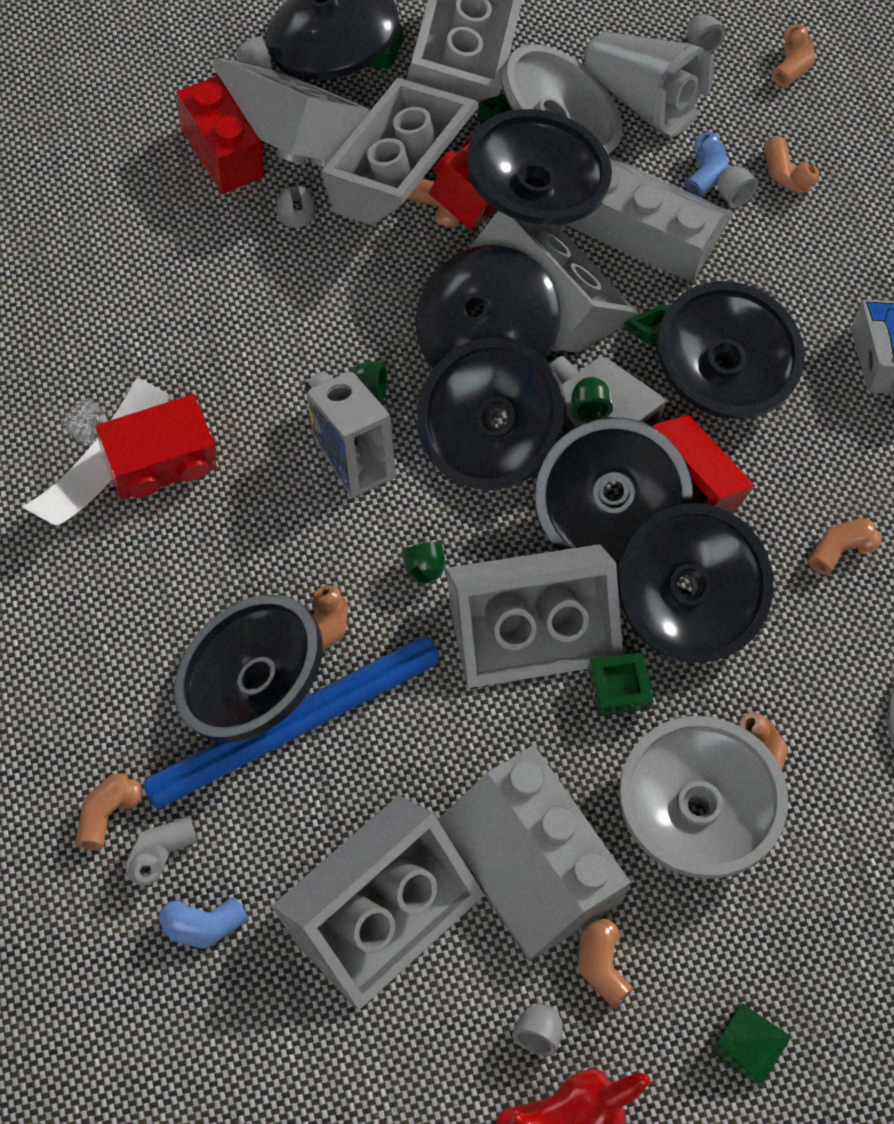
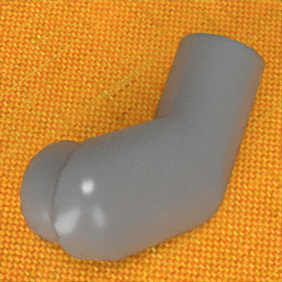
(153, 849)

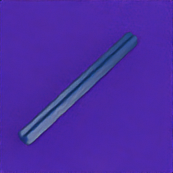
(312, 712)

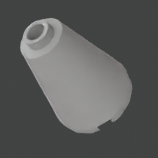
(652, 77)

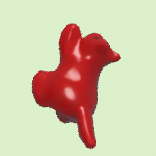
(581, 1099)

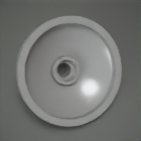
(557, 83)
(708, 765)

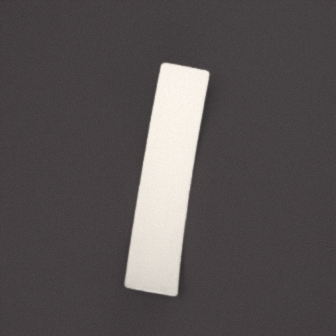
(90, 472)

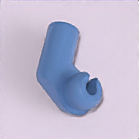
(710, 160)
(199, 927)

